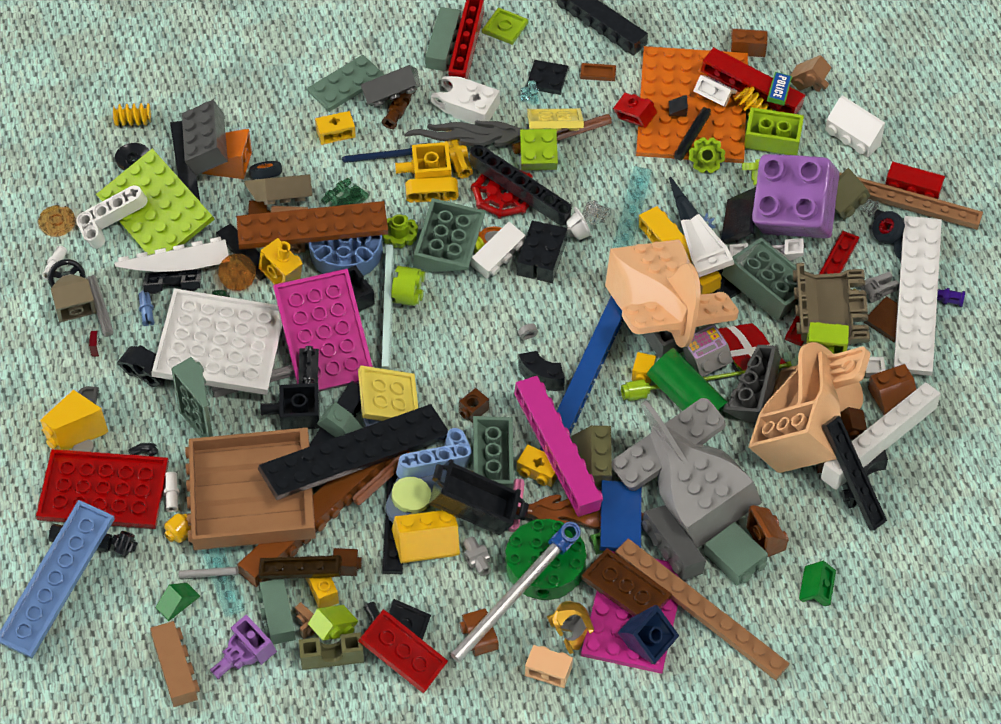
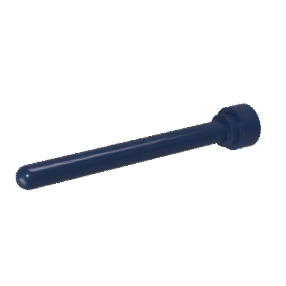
(377, 155)

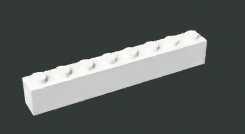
(886, 431)

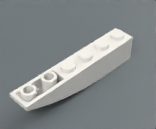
(179, 258)

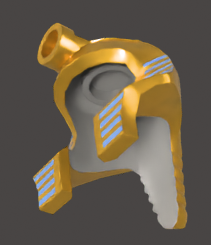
(573, 618)

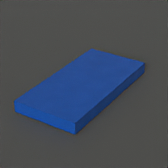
(619, 515)

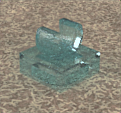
(530, 93)

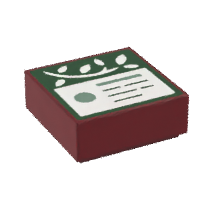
(94, 343)

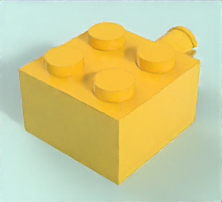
(427, 161)
(280, 263)

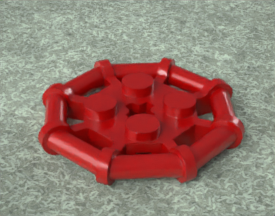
(497, 199)

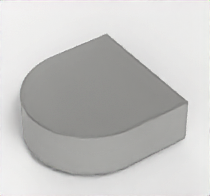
(86, 446)

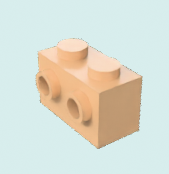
(548, 666)

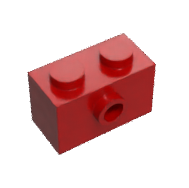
(635, 109)

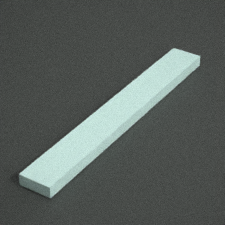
(388, 308)

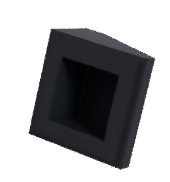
(678, 106)

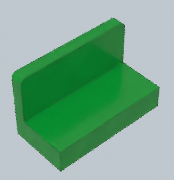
(818, 583)

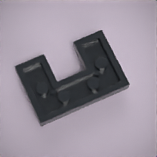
(188, 279)

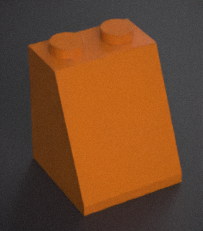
(238, 155)

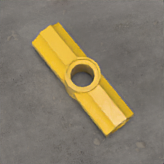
(459, 158)

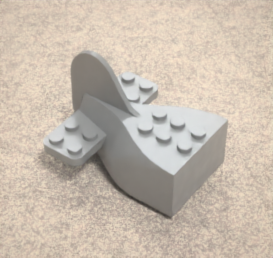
(695, 481)

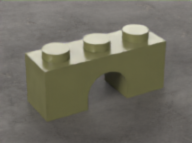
(320, 655)

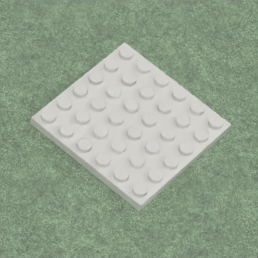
(225, 334)

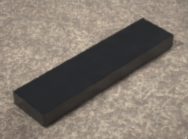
(230, 234)

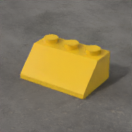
(426, 536)

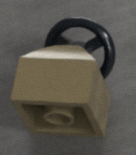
(71, 292)

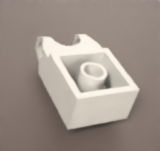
(467, 99)

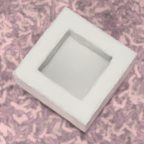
(874, 366)

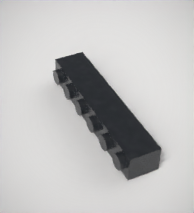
(607, 23)

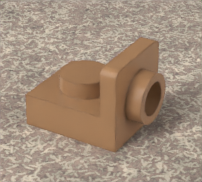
(303, 616)

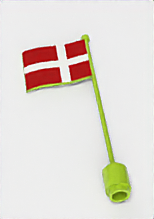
(742, 344)

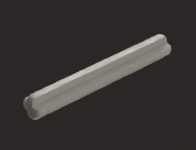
(100, 306)

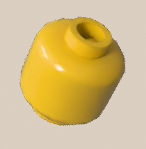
(177, 528)

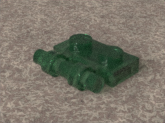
(351, 195)

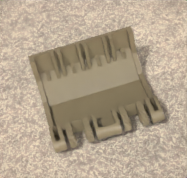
(830, 301)

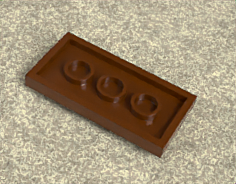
(624, 584)

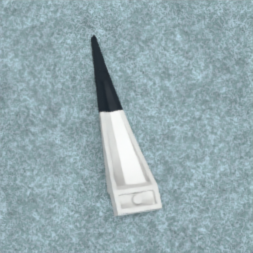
(705, 247)

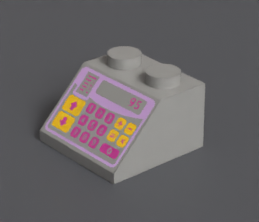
(708, 350)

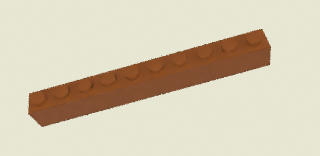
(327, 505)

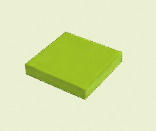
(505, 26)

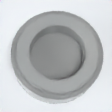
(528, 331)

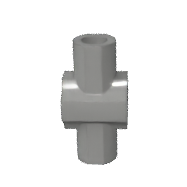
(477, 556)

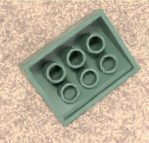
(448, 237)
(764, 277)
(192, 396)

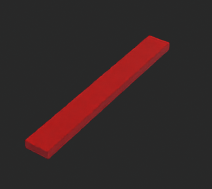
(834, 264)

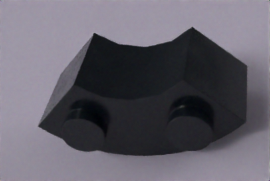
(139, 363)
(549, 373)

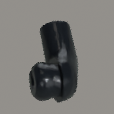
(143, 447)

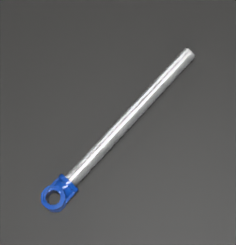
(558, 545)

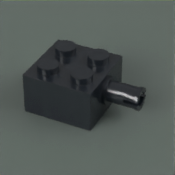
(296, 406)

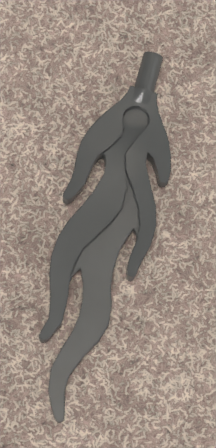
(478, 134)

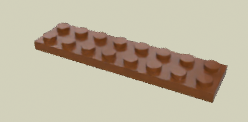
(312, 224)

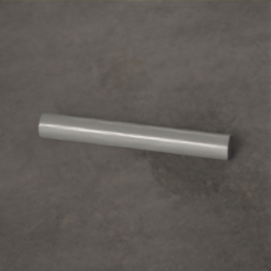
(208, 572)

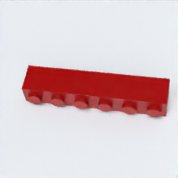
(466, 39)
(741, 76)

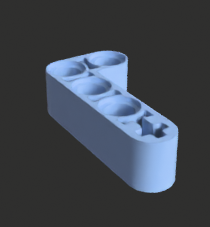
(424, 462)

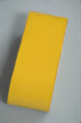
(427, 188)

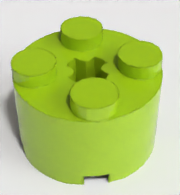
(407, 286)

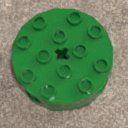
(560, 575)

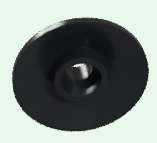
(129, 152)

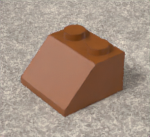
(749, 41)
(891, 387)
(766, 530)

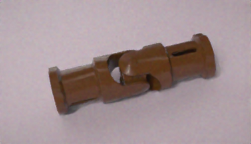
(396, 110)

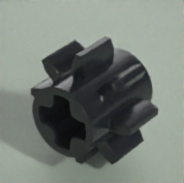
(124, 543)

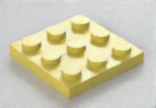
(555, 118)
(386, 393)

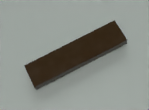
(300, 567)

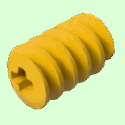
(751, 100)
(132, 114)

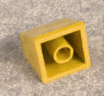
(73, 422)

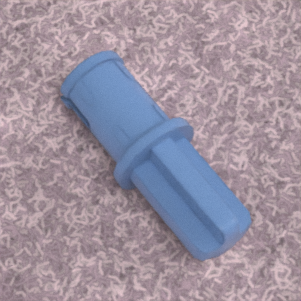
(146, 308)

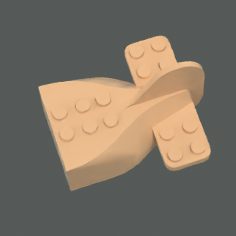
(662, 291)
(803, 399)

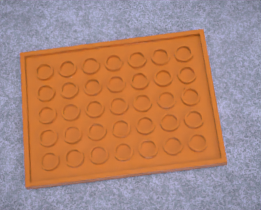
(674, 73)

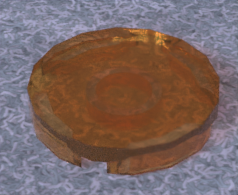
(62, 221)
(237, 272)

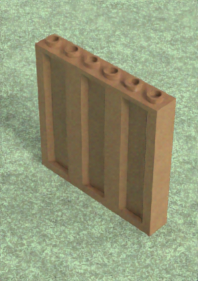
(231, 497)

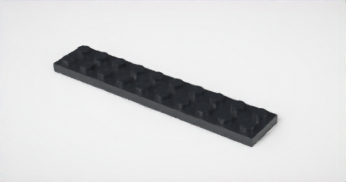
(353, 451)

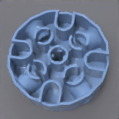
(345, 253)

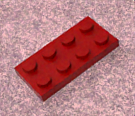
(403, 651)

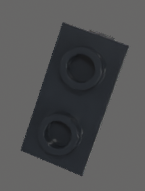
(308, 365)

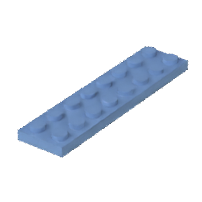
(55, 579)

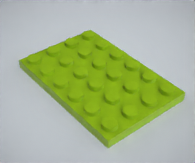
(171, 211)

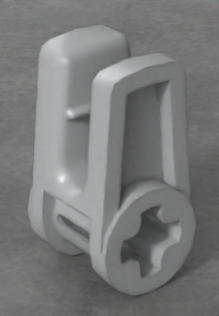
(880, 286)

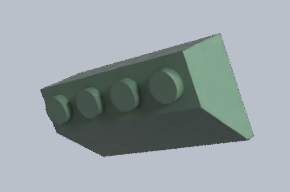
(494, 448)

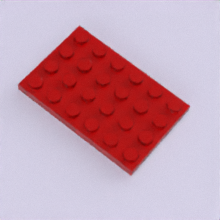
(115, 483)

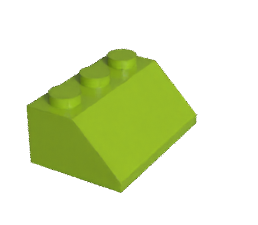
(773, 131)

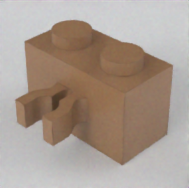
(811, 74)

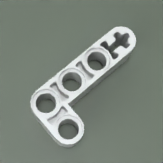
(108, 212)

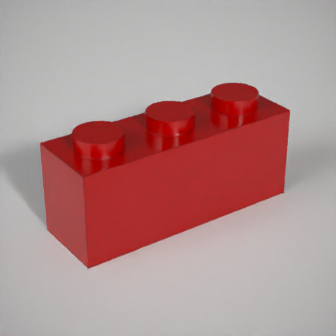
(915, 180)

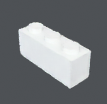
(498, 250)

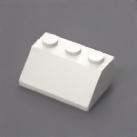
(855, 127)

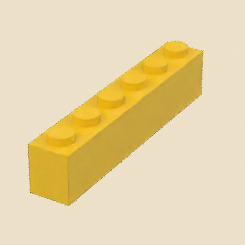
(659, 229)

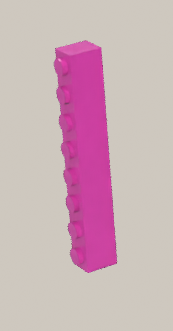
(558, 446)

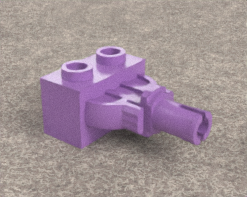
(244, 647)

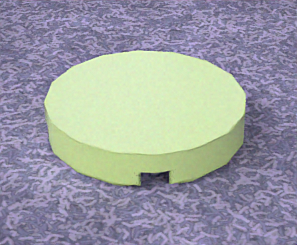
(411, 495)

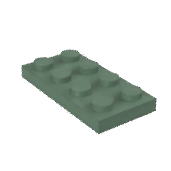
(344, 83)

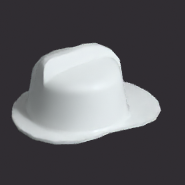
(578, 226)

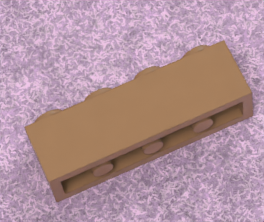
(174, 664)

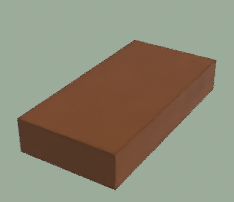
(598, 72)

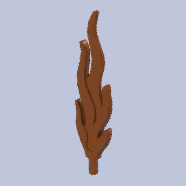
(548, 509)

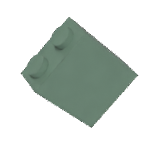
(736, 554)

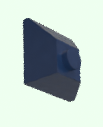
(649, 634)

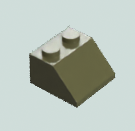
(850, 194)

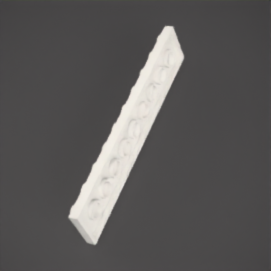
(918, 295)

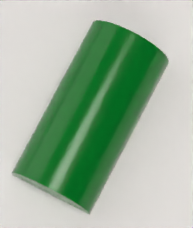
(682, 382)

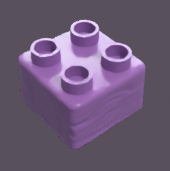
(795, 196)

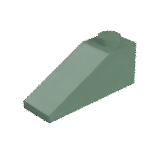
(338, 421)

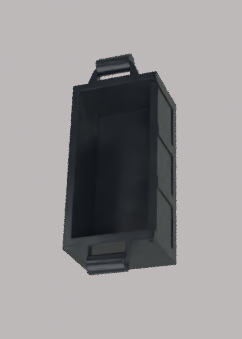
(476, 498)

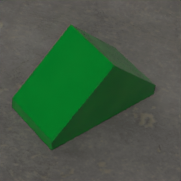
(176, 599)

